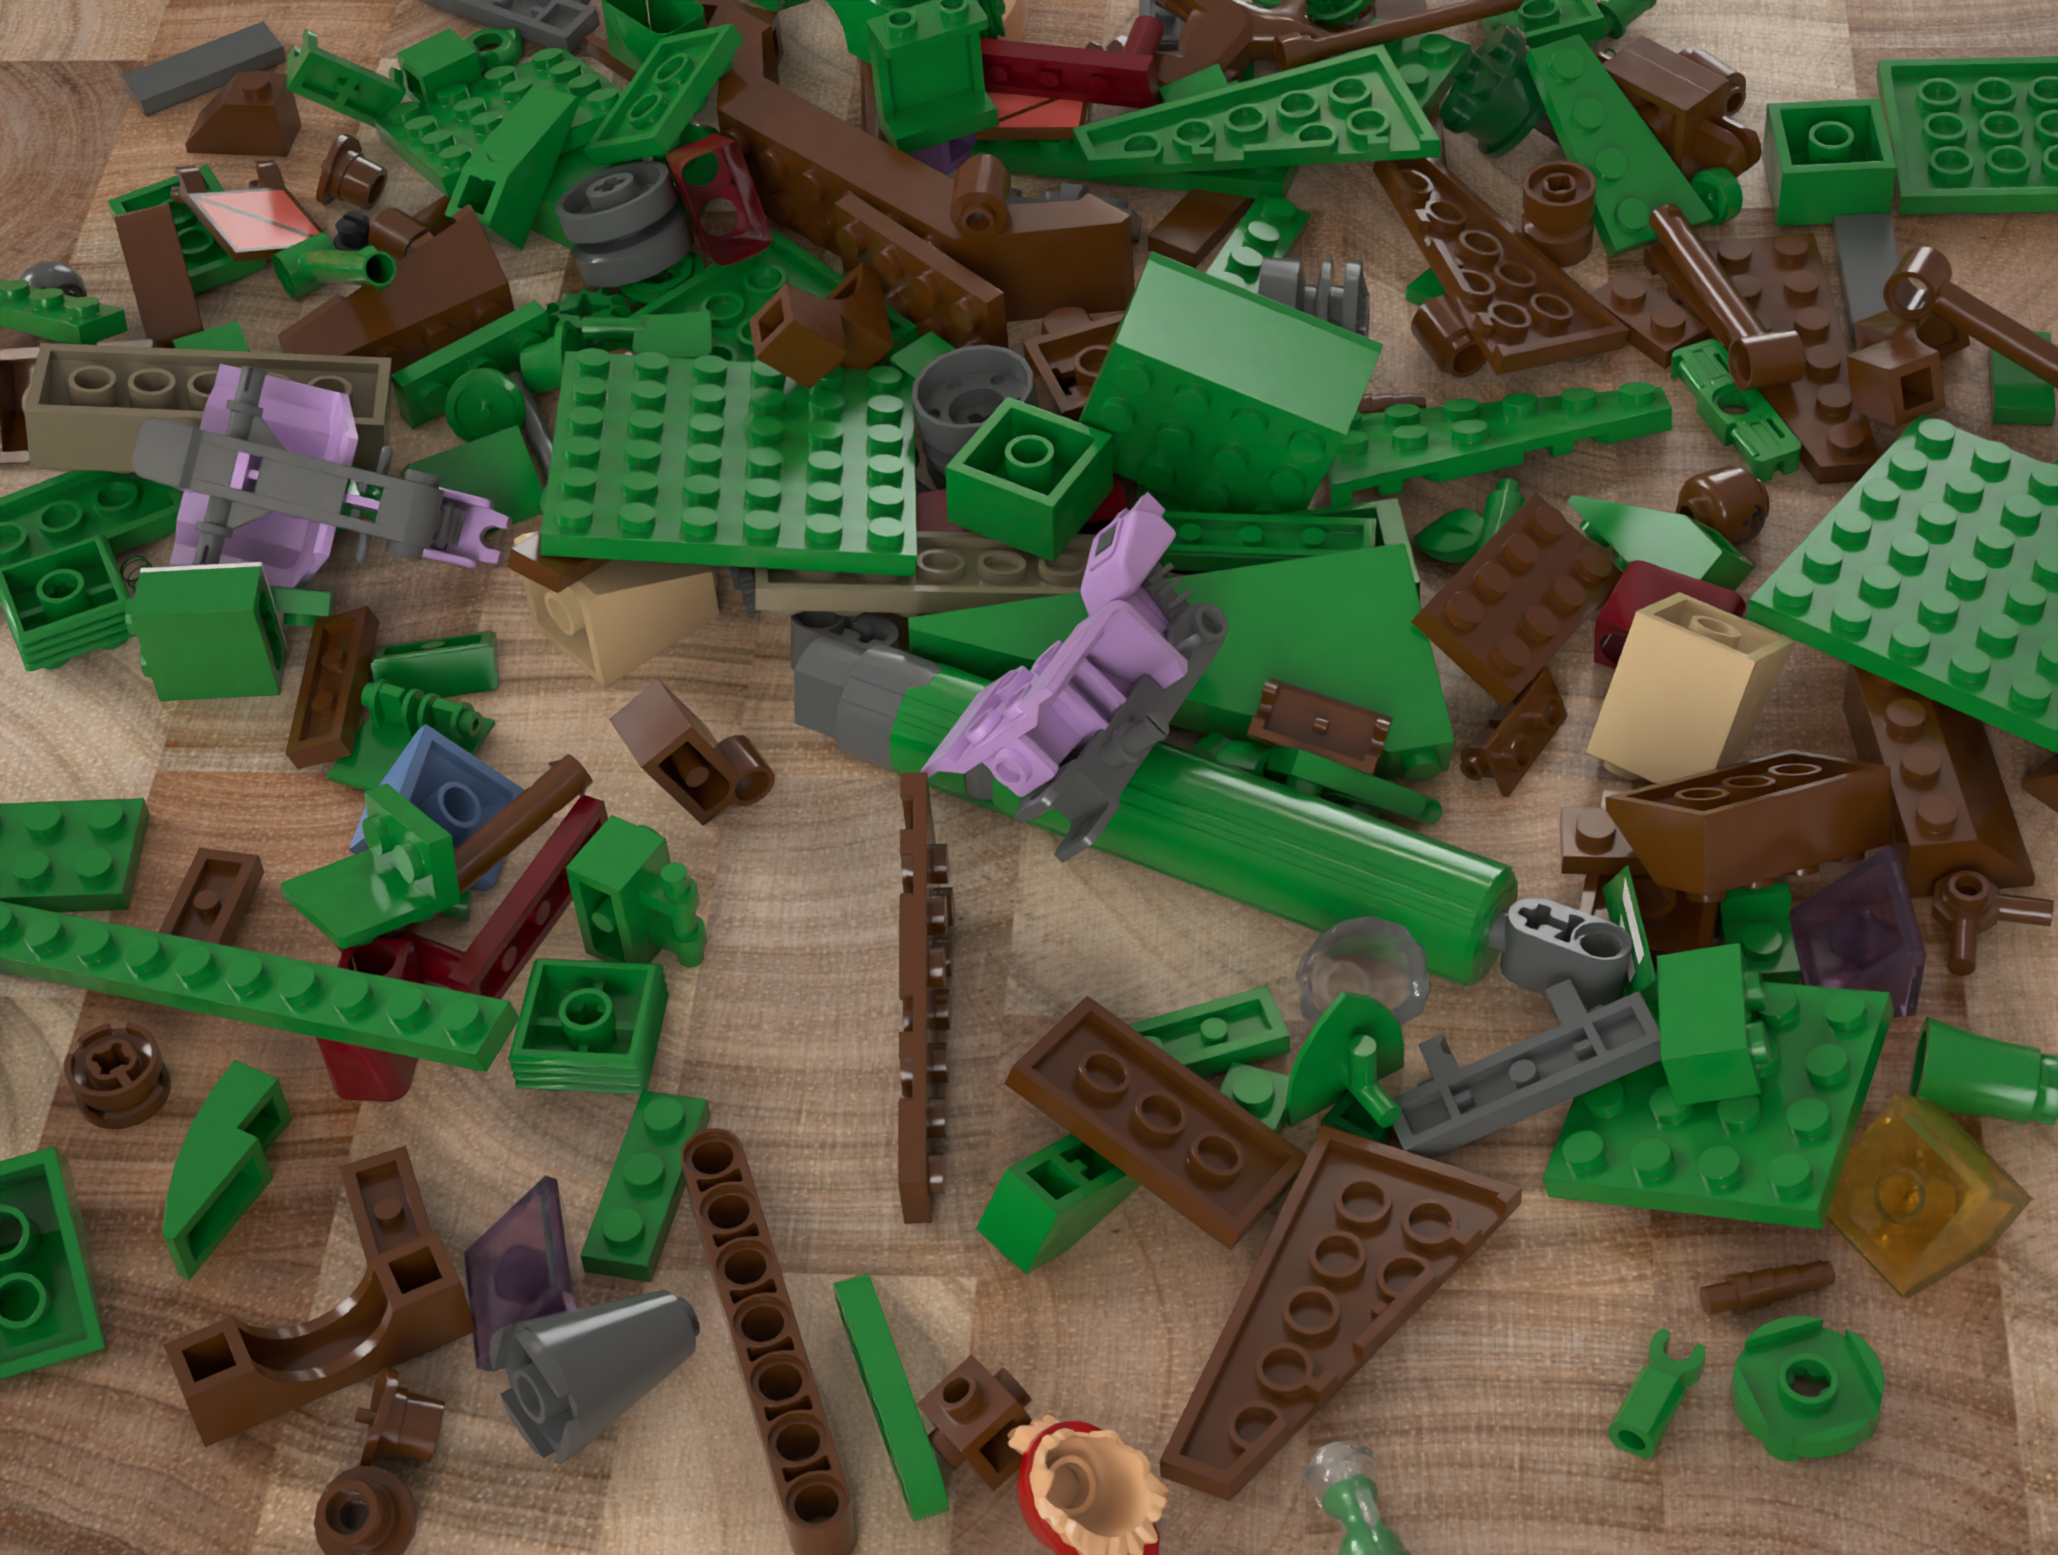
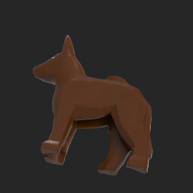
(1223, 33)

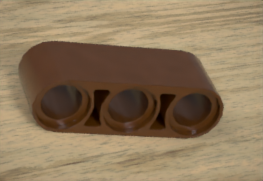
(159, 273)

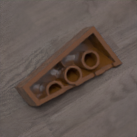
(436, 298)

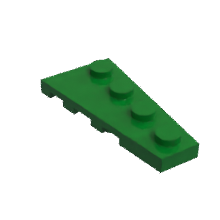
(1613, 142)

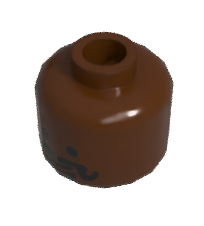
(1727, 501)

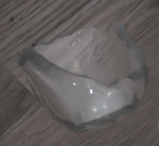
(1366, 959)

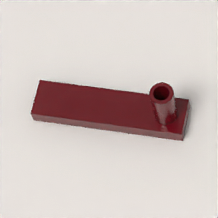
(1078, 73)
(522, 917)

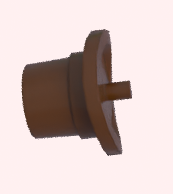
(350, 175)
(399, 1422)
(365, 1514)

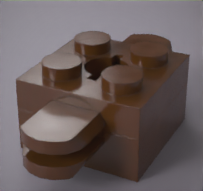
(1683, 108)
(1068, 358)

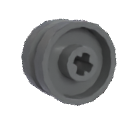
(624, 224)

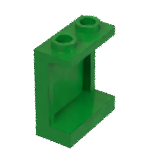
(930, 73)

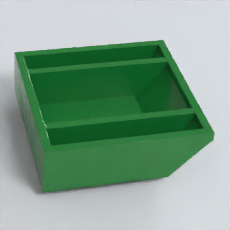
(1226, 393)

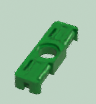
(1757, 435)

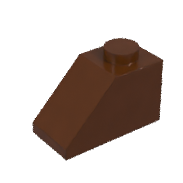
(248, 118)

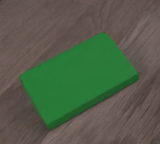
(441, 664)

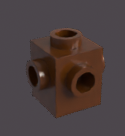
(969, 1413)

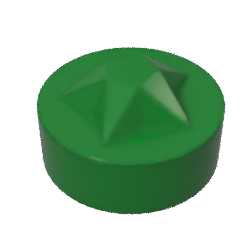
(1719, 192)

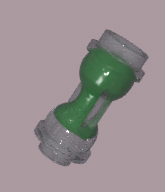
(1347, 1489)

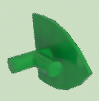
(1351, 1051)

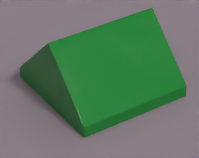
(491, 469)

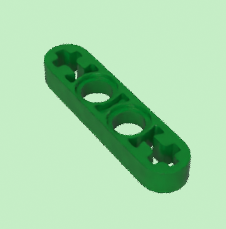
(891, 1398)

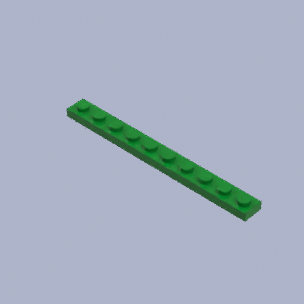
(256, 987)

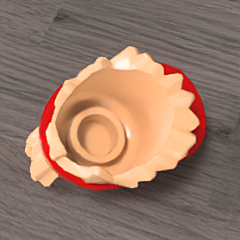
(1086, 1489)

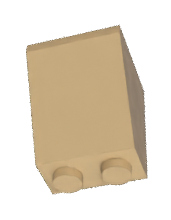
(623, 612)
(1686, 690)

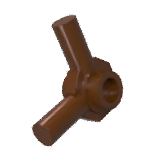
(1971, 904)

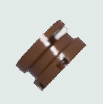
(117, 1075)

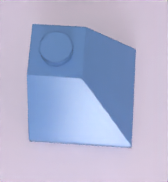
(449, 789)

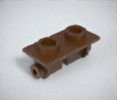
(1516, 735)

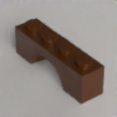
(252, 1374)

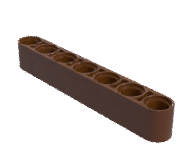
(742, 1253)

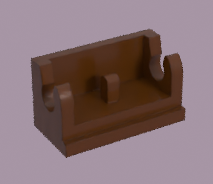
(1320, 726)

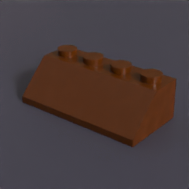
(1944, 785)
(1755, 821)

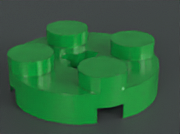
(1798, 1424)

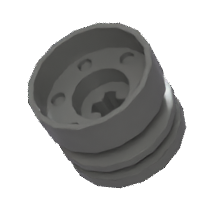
(1341, 305)
(960, 394)

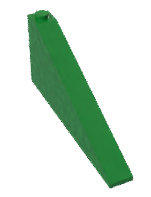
(1309, 621)

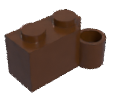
(687, 758)

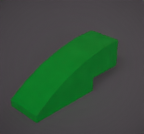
(222, 1164)

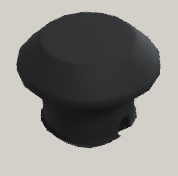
(352, 231)

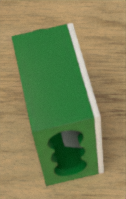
(208, 631)

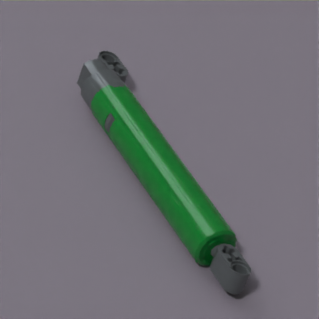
(1219, 825)

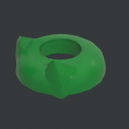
(508, 53)

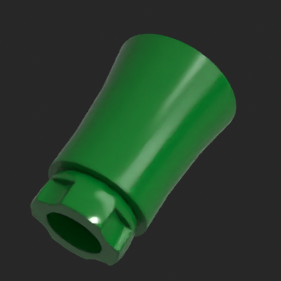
(1984, 1075)

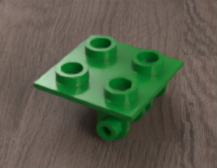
(394, 723)

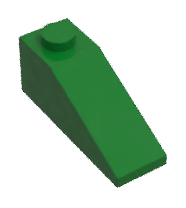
(1052, 1202)

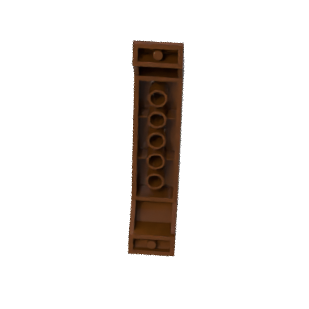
(811, 159)

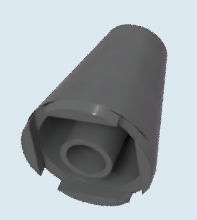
(589, 1366)

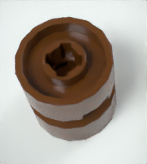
(1559, 210)

